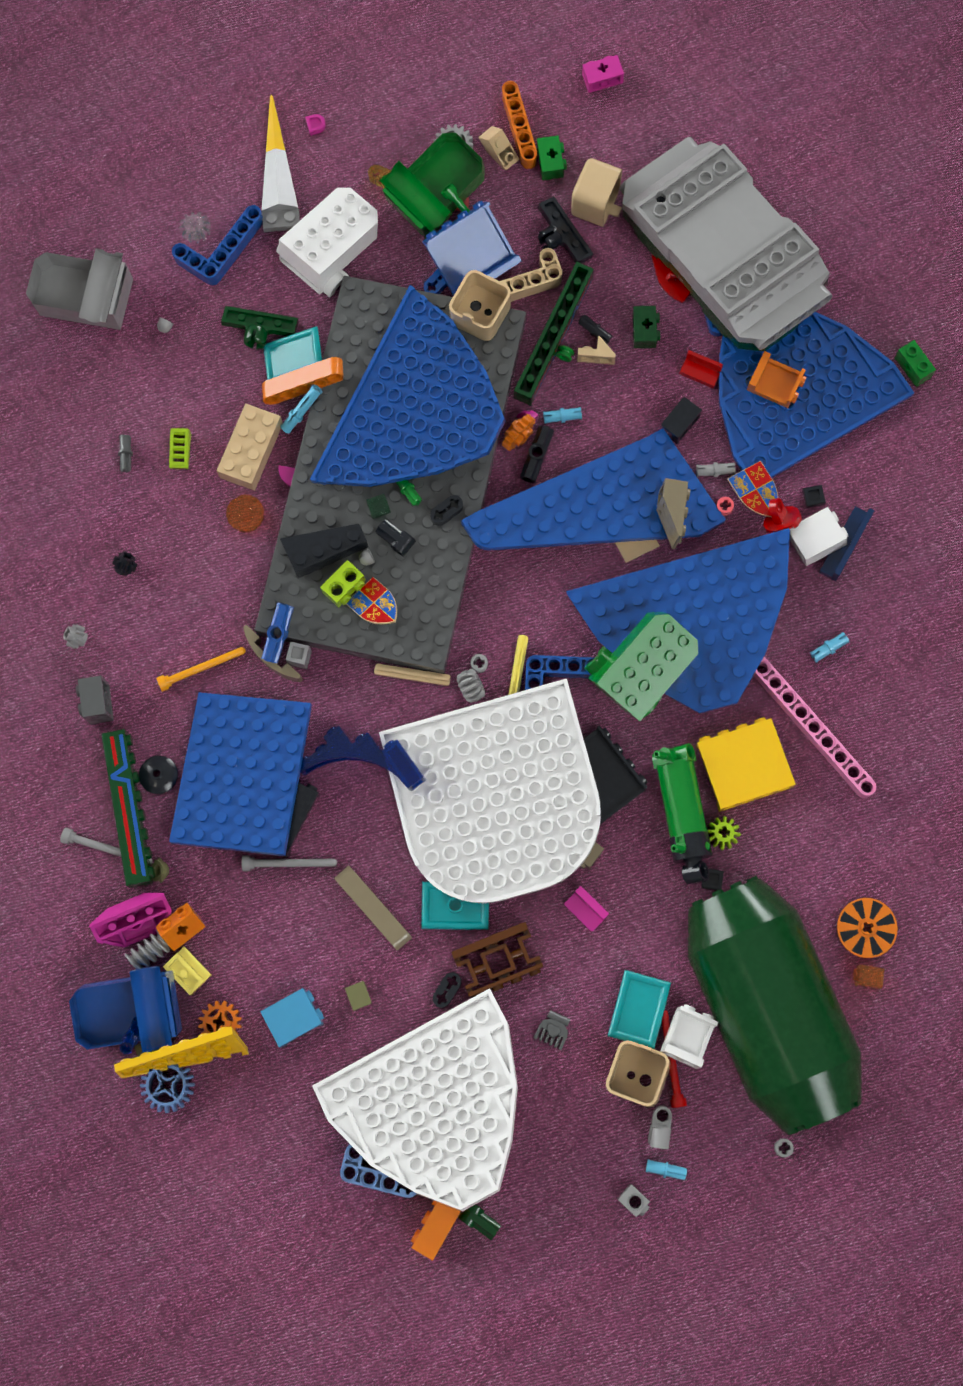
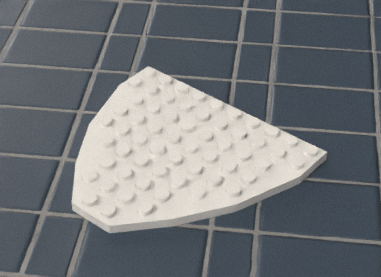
(434, 1104)

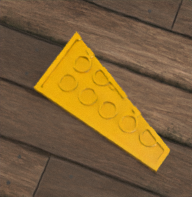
(186, 1053)

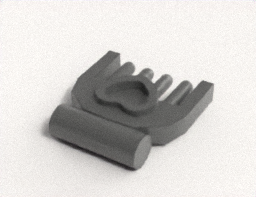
(554, 1027)

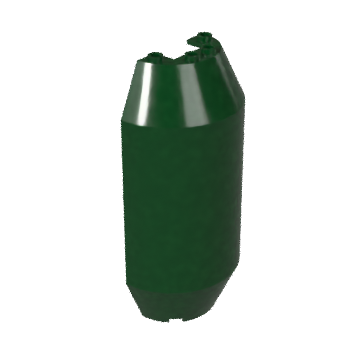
(774, 1006)

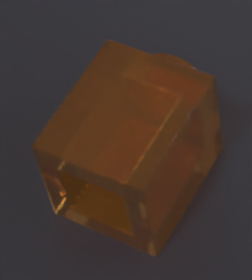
(868, 977)

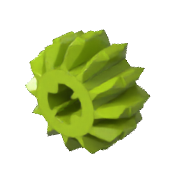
(728, 829)

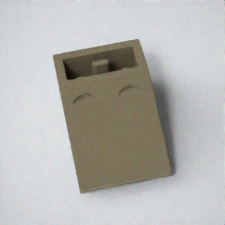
(672, 509)

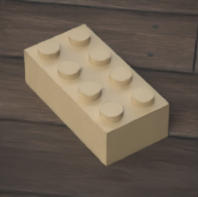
(249, 447)

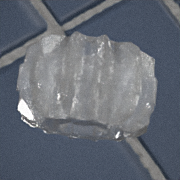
(195, 233)

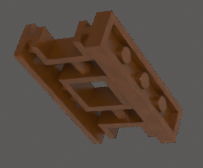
(491, 945)

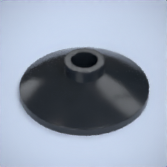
(162, 783)

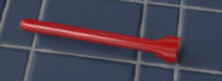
(677, 1098)

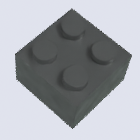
(95, 700)

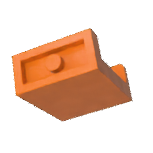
(776, 381)

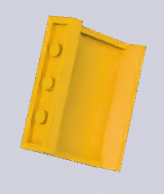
(745, 763)

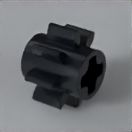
(124, 563)

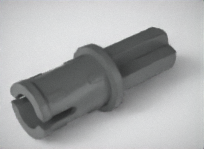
(125, 453)

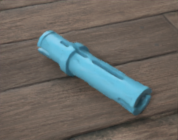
(296, 415)

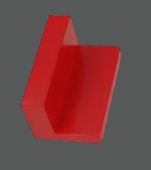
(701, 369)

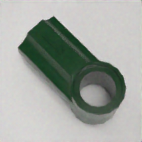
(480, 1221)

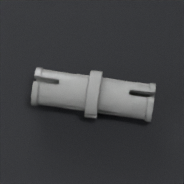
(715, 469)

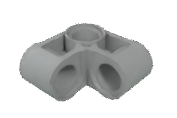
(660, 1130)

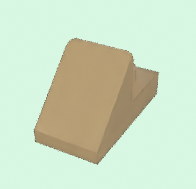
(601, 355)

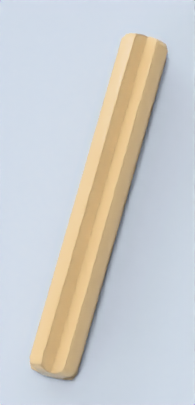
(412, 674)

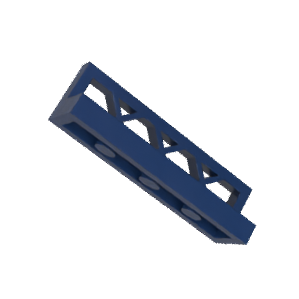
(854, 526)

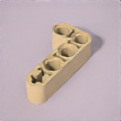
(541, 274)

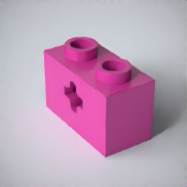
(602, 73)

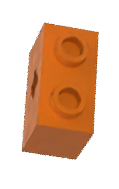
(180, 926)

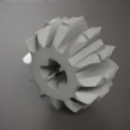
(470, 685)

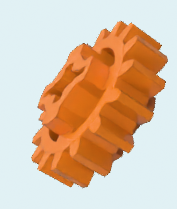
(518, 432)
(222, 1012)

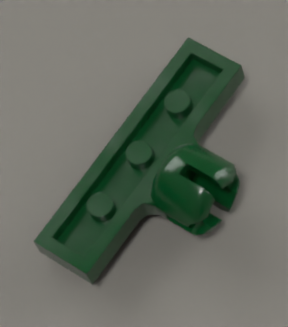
(258, 324)

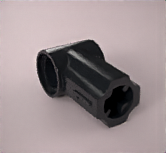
(399, 540)

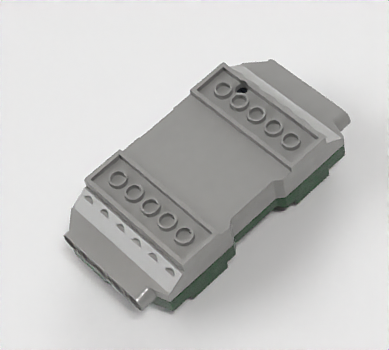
(726, 243)

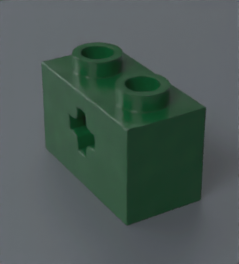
(645, 337)

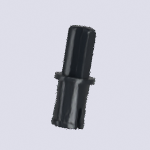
(594, 328)

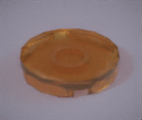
(245, 513)

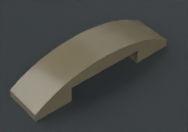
(285, 672)

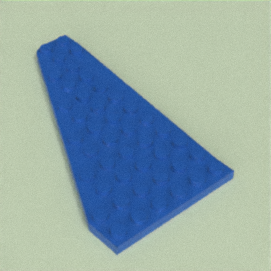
(597, 503)

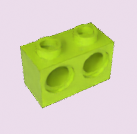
(338, 580)

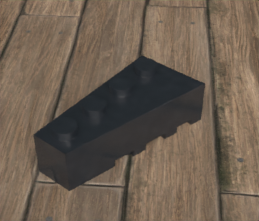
(321, 548)

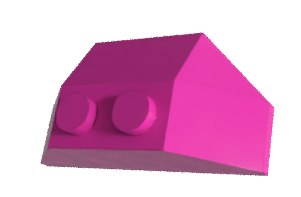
(131, 920)

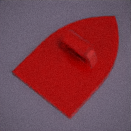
(669, 281)

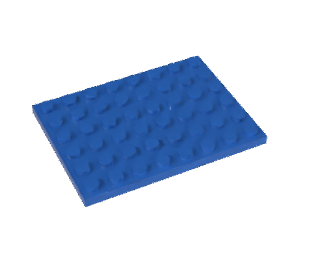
(241, 774)

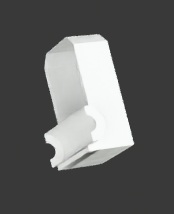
(329, 239)

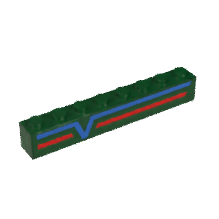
(553, 333)
(127, 808)

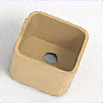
(596, 192)
(490, 294)
(642, 1061)

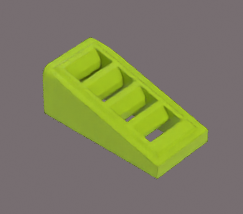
(179, 432)

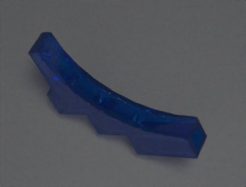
(365, 749)

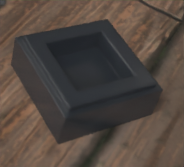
(814, 496)
(714, 881)

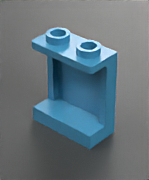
(292, 1017)

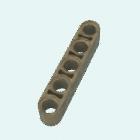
(373, 908)

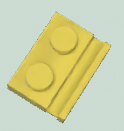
(187, 970)

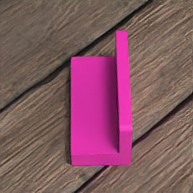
(586, 909)

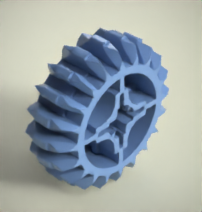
(152, 1096)

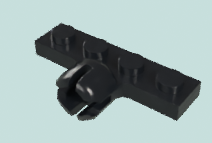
(562, 232)

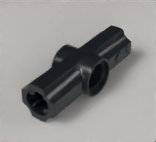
(533, 464)

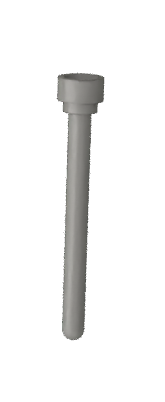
(69, 836)
(250, 862)

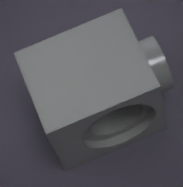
(298, 655)
(627, 1194)

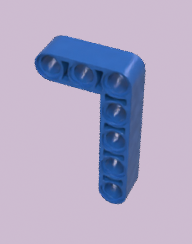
(223, 249)
(563, 671)

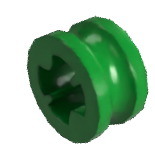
(565, 353)

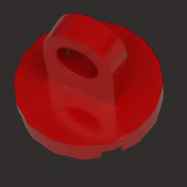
(781, 516)

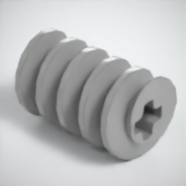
(147, 952)

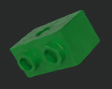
(547, 148)
(915, 363)

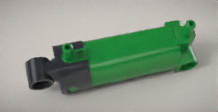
(683, 810)

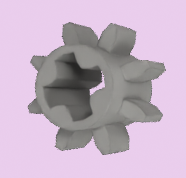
(75, 636)

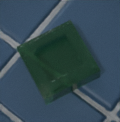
(378, 506)

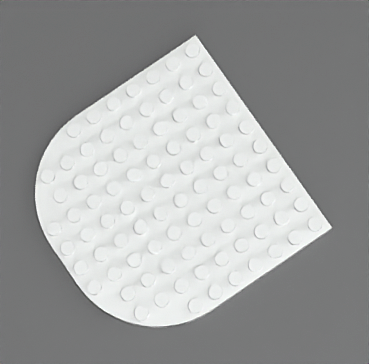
(503, 795)

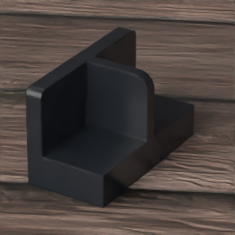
(681, 419)

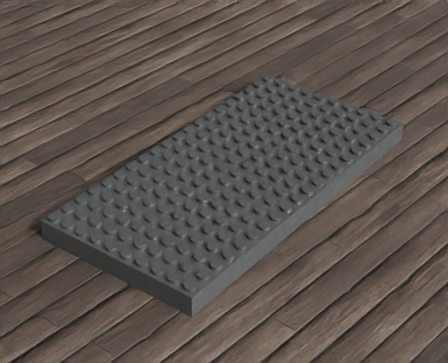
(435, 569)

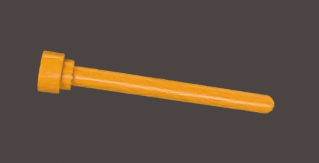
(166, 681)

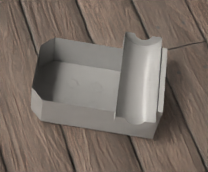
(81, 288)

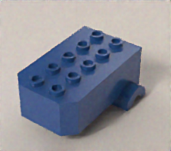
(105, 1010)

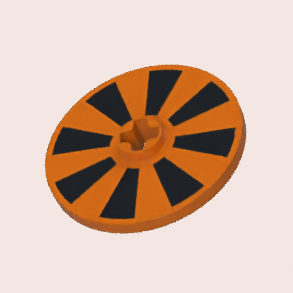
(863, 943)

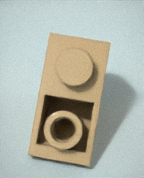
(499, 147)

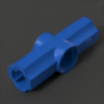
(280, 620)

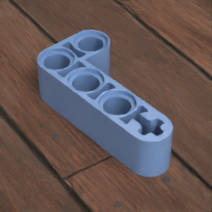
(360, 1171)

